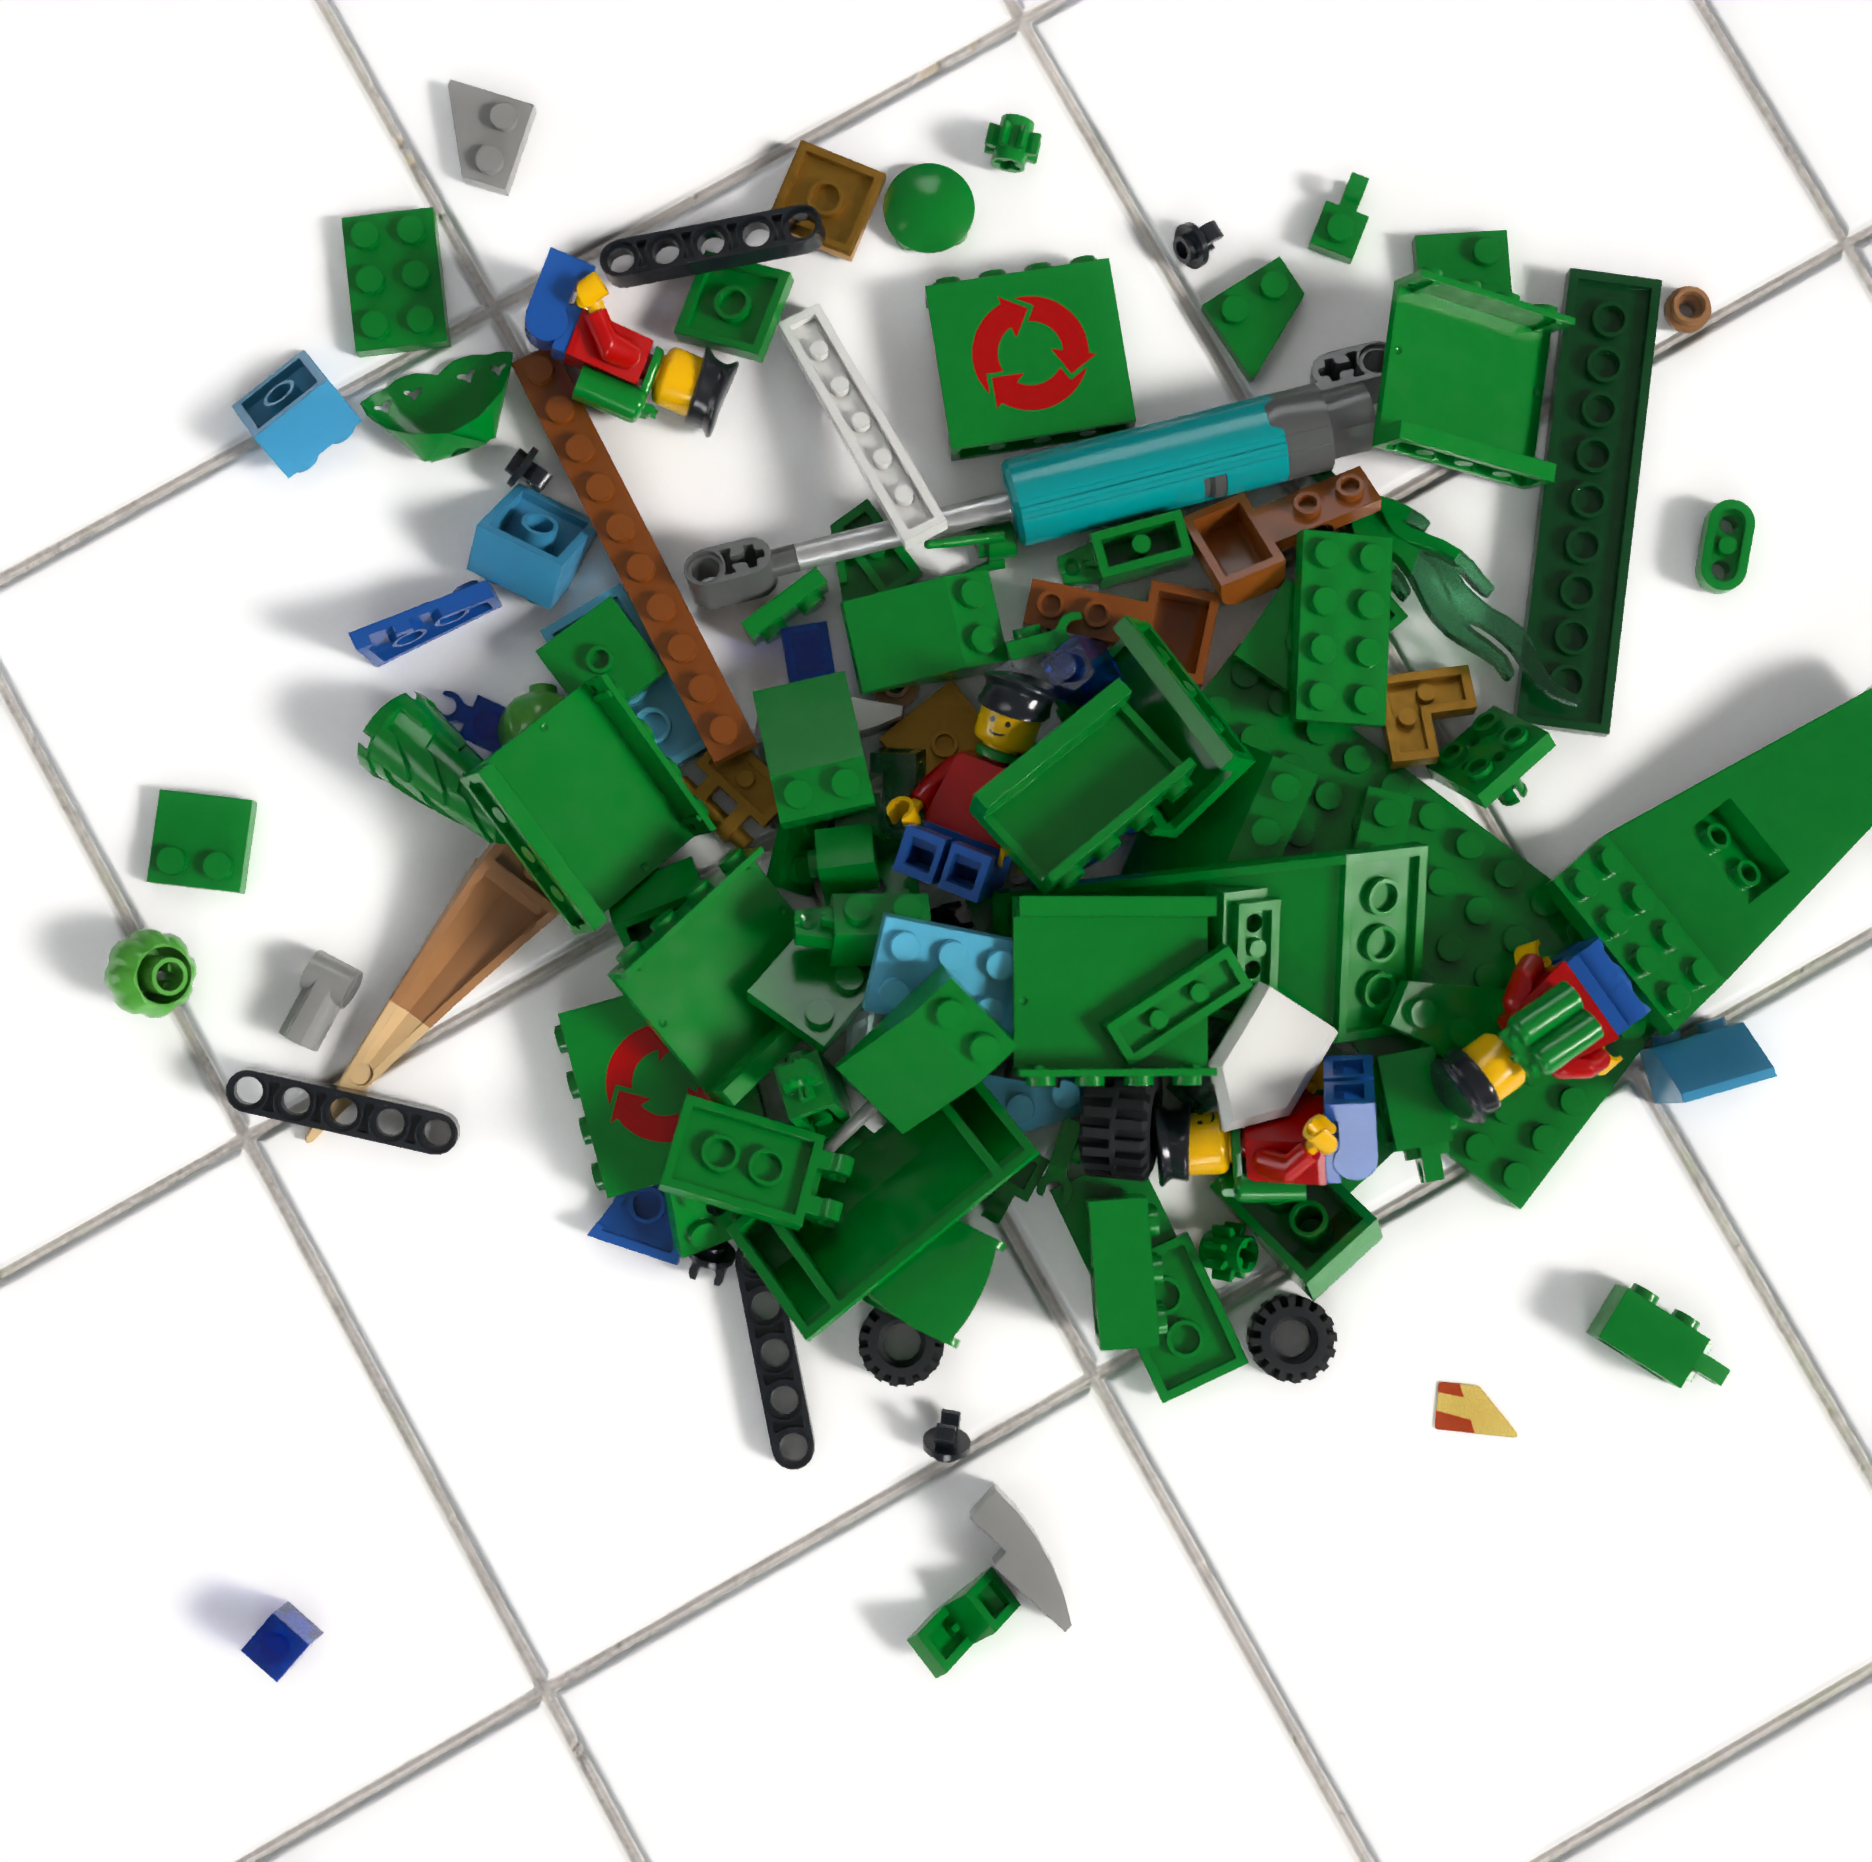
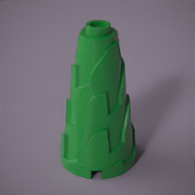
(425, 759)

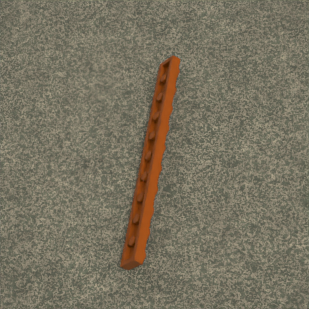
(635, 557)

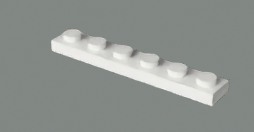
(863, 426)

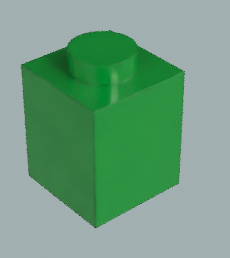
(844, 859)

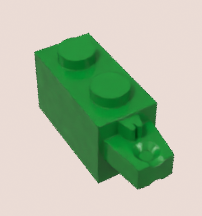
(1128, 552)
(853, 923)
(813, 1092)
(1412, 1111)
(1655, 1339)

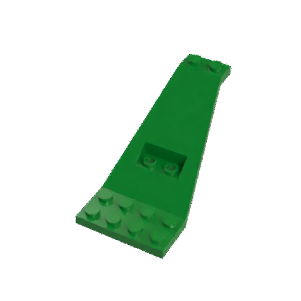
(1723, 862)
(1322, 927)

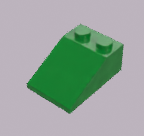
(925, 633)
(813, 750)
(927, 1051)
(1310, 1238)

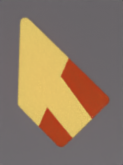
(1469, 1411)

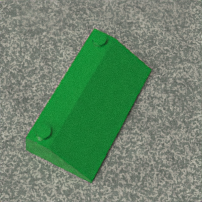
(893, 1206)

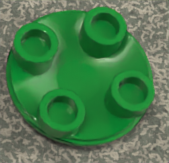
(929, 208)

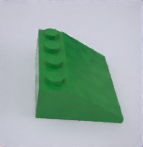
(1244, 824)

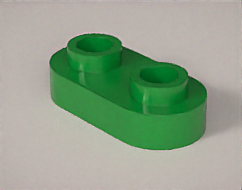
(1725, 549)

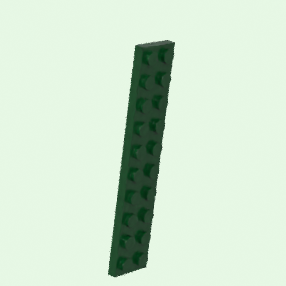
(1591, 505)

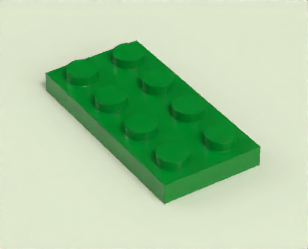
(1341, 629)

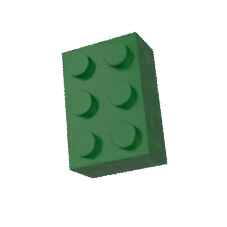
(1124, 1272)

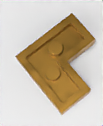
(1412, 705)

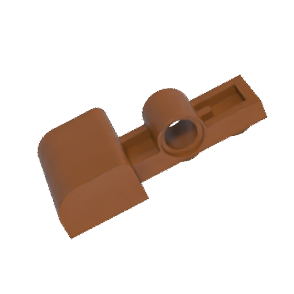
(1244, 544)
(1177, 613)

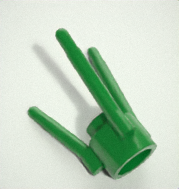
(992, 541)

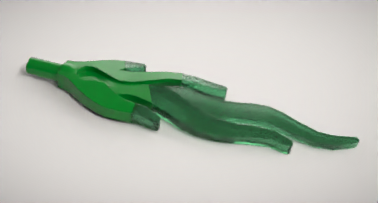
(1434, 575)

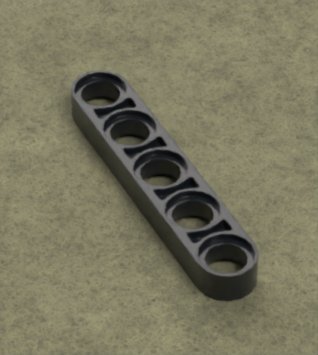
(733, 254)
(320, 1117)
(772, 1376)

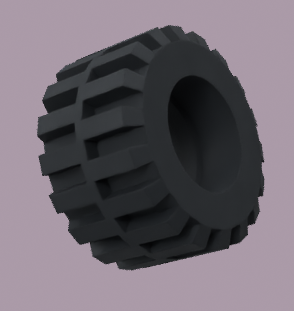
(1118, 1129)

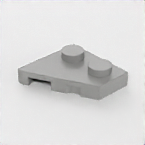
(489, 135)

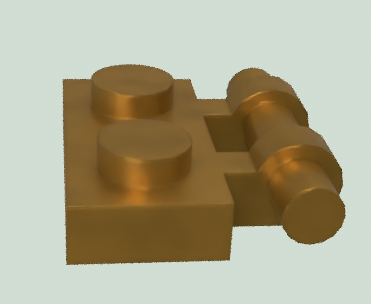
(744, 781)

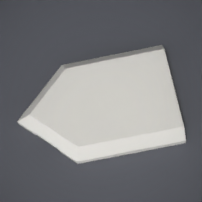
(1267, 1058)

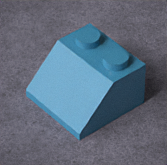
(296, 415)
(531, 545)
(1704, 1062)

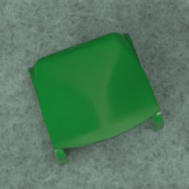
(940, 1283)

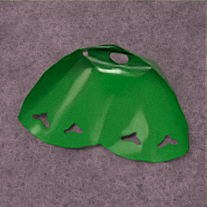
(449, 412)

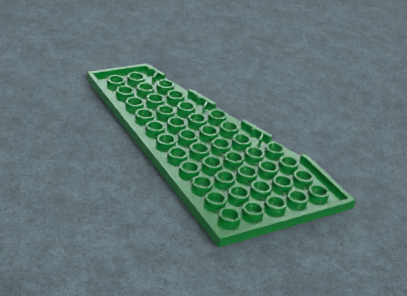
(1476, 914)

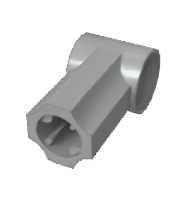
(326, 988)

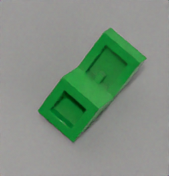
(963, 1621)

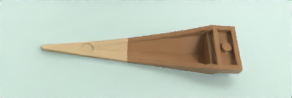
(478, 930)

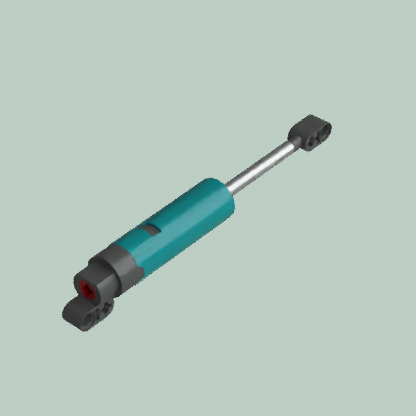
(1109, 476)

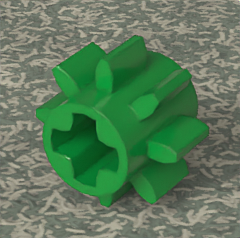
(1012, 143)
(1228, 1251)

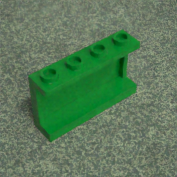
(1181, 718)
(1080, 790)

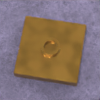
(840, 192)
(939, 724)

